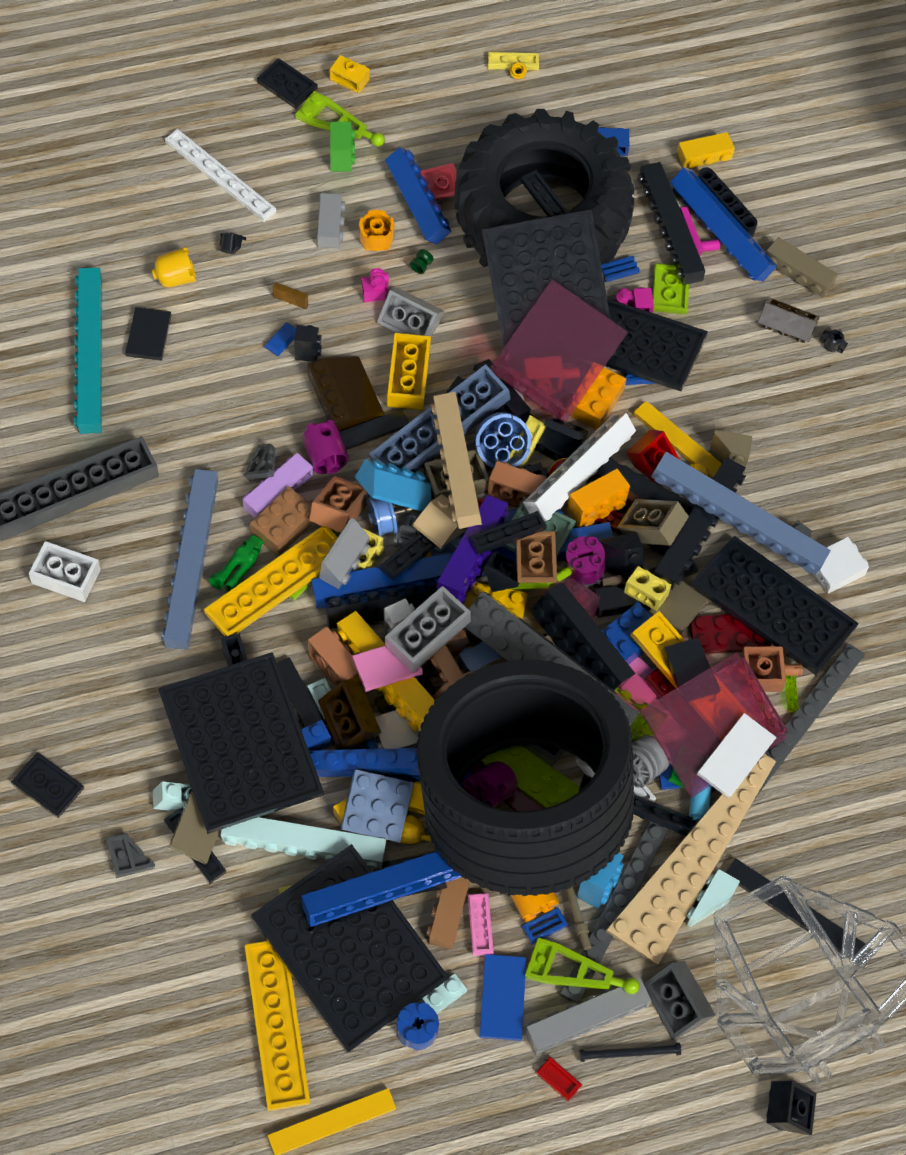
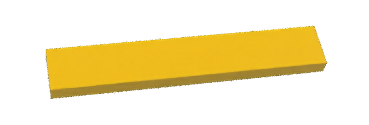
(679, 440)
(331, 1122)

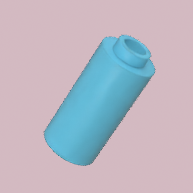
(700, 804)

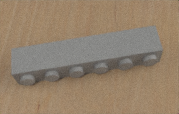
(585, 1017)

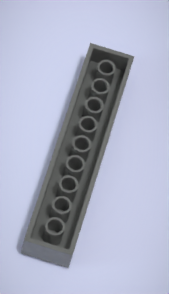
(75, 487)
(519, 641)

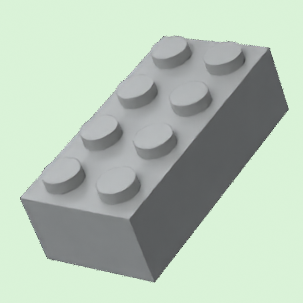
(427, 629)

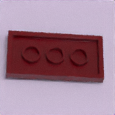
(724, 634)

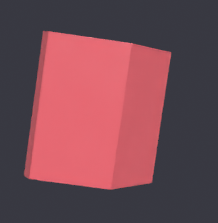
(441, 180)

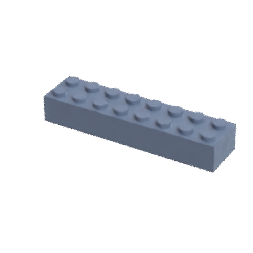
(418, 440)

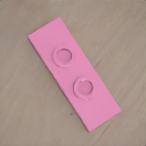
(480, 924)

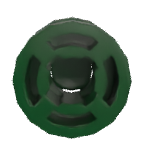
(422, 260)

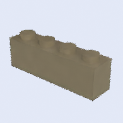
(801, 267)

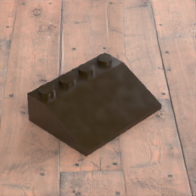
(344, 391)

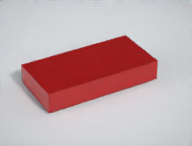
(559, 1079)

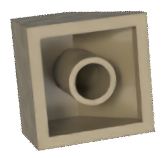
(732, 446)

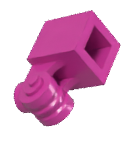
(375, 286)
(638, 298)

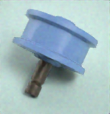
(383, 515)

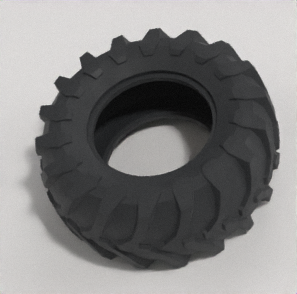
(559, 152)

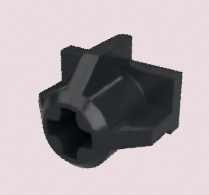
(230, 242)
(833, 340)

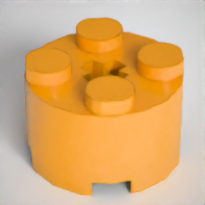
(376, 230)
(532, 905)

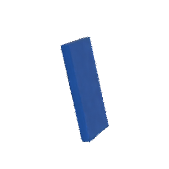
(503, 997)

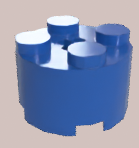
(419, 1014)

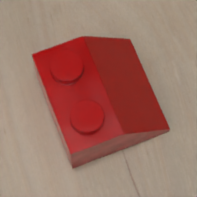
(649, 451)

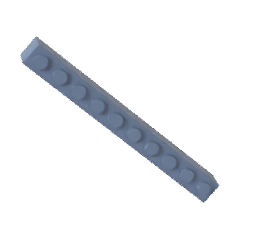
(740, 513)
(191, 559)

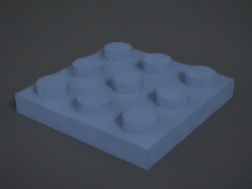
(376, 805)

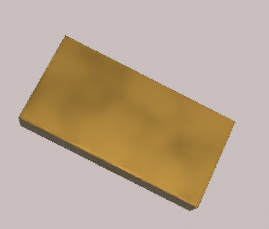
(290, 295)

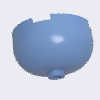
(494, 450)

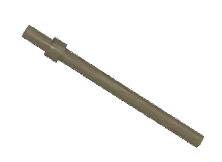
(581, 927)

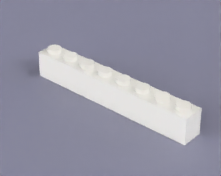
(580, 465)

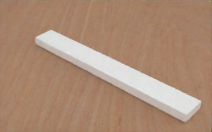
(220, 175)

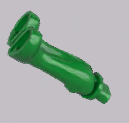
(244, 558)

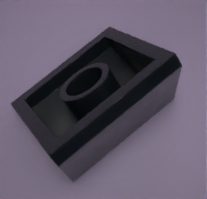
(501, 572)

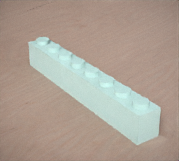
(303, 840)

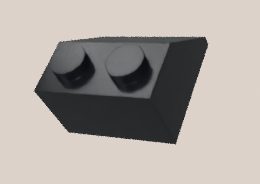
(623, 554)
(791, 1107)

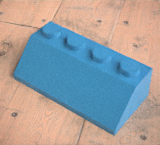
(395, 484)

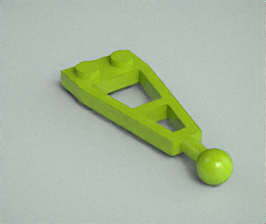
(317, 102)
(543, 959)

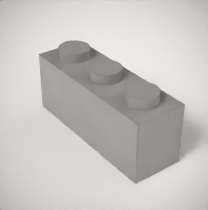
(330, 220)

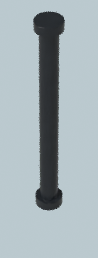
(629, 1052)

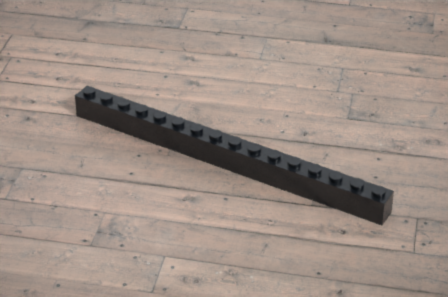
(558, 446)

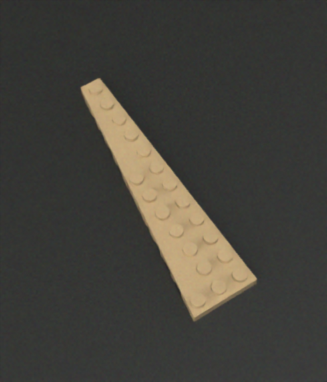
(667, 897)

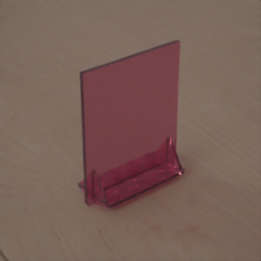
(558, 351)
(703, 711)

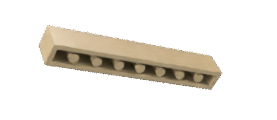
(457, 460)

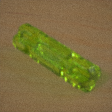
(791, 694)

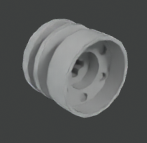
(648, 760)

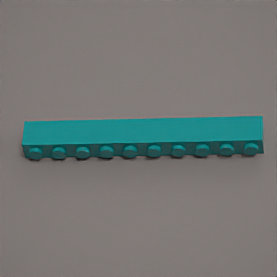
(89, 351)

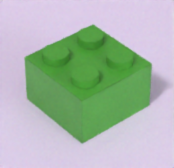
(342, 146)

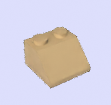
(437, 522)

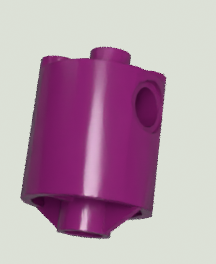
(325, 447)
(586, 560)
(491, 783)

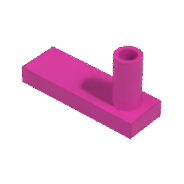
(702, 246)

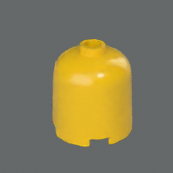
(174, 268)

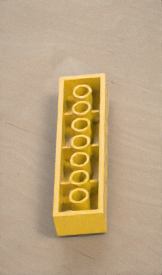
(406, 695)

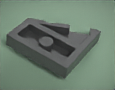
(261, 463)
(126, 856)

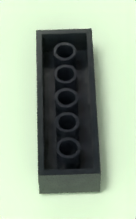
(580, 636)

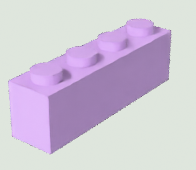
(292, 473)

